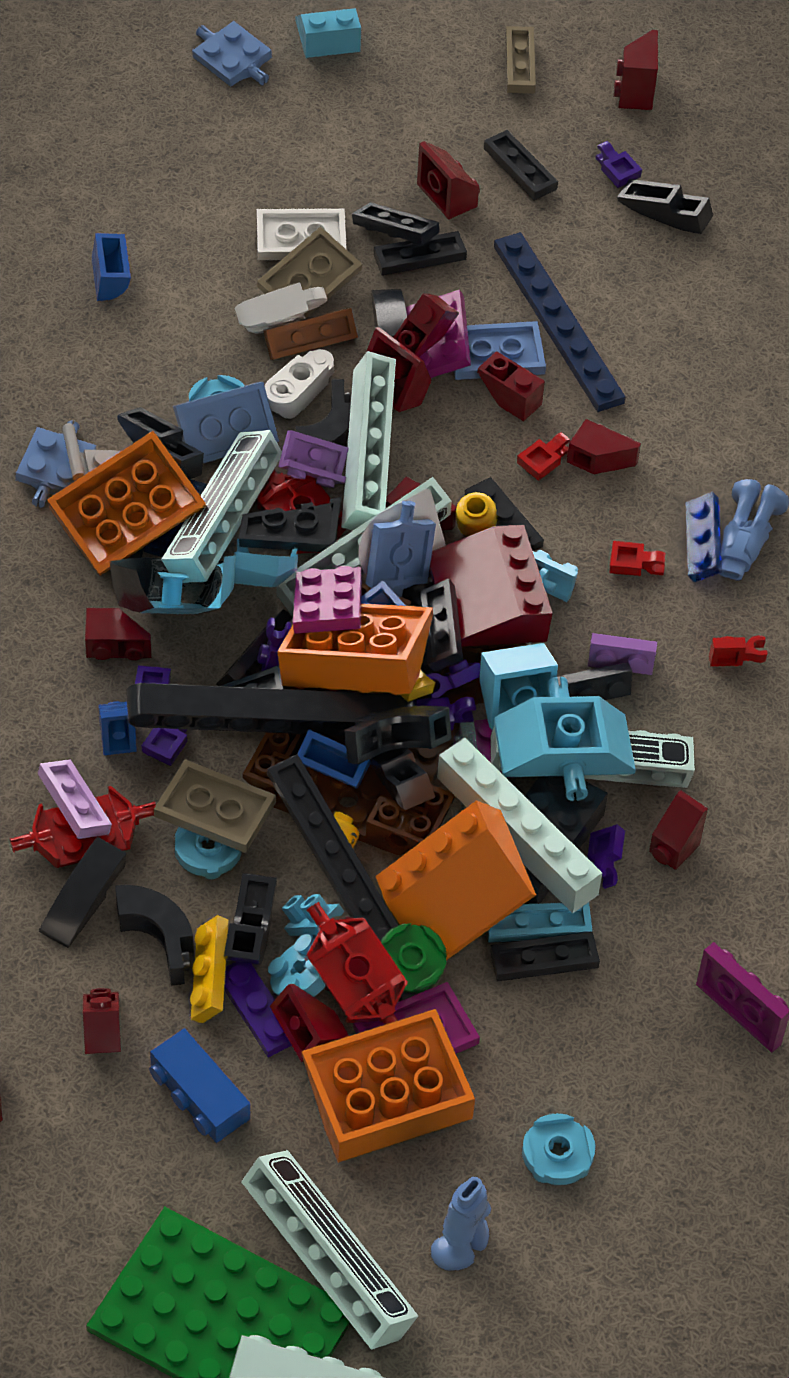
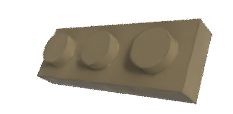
(520, 59)

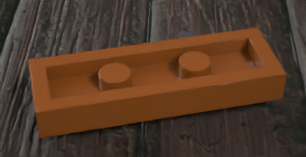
(310, 333)

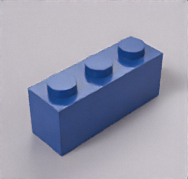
(199, 1086)

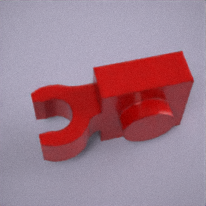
(543, 458)
(630, 559)
(734, 650)

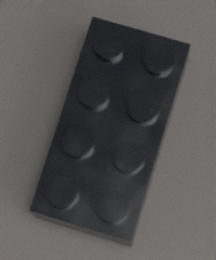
(571, 818)

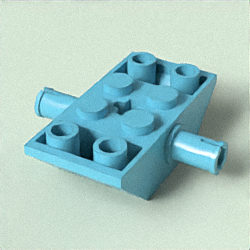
(564, 739)

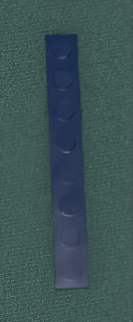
(559, 322)

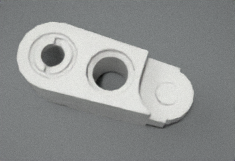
(279, 307)
(299, 382)

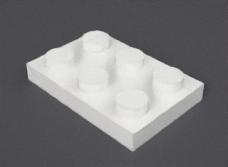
(284, 229)

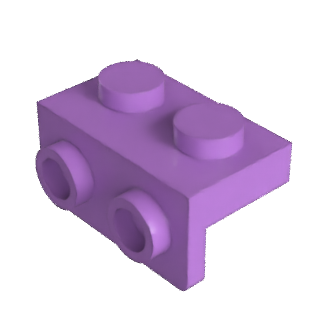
(313, 458)
(614, 650)

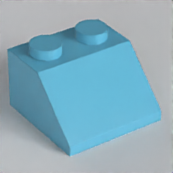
(329, 32)
(514, 677)

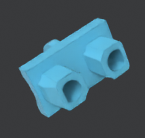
(556, 578)
(300, 920)

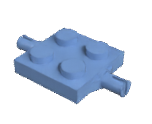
(232, 54)
(47, 463)
(401, 551)

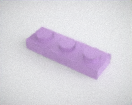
(74, 799)

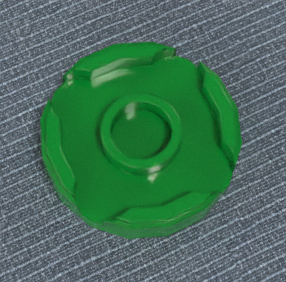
(417, 954)

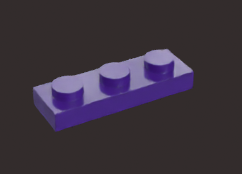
(253, 1004)

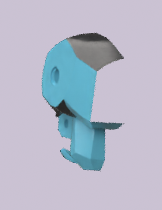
(149, 588)

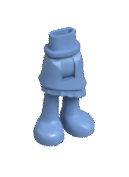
(745, 538)
(463, 1227)

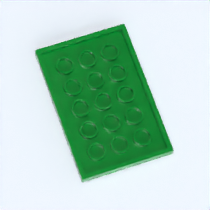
(195, 1296)

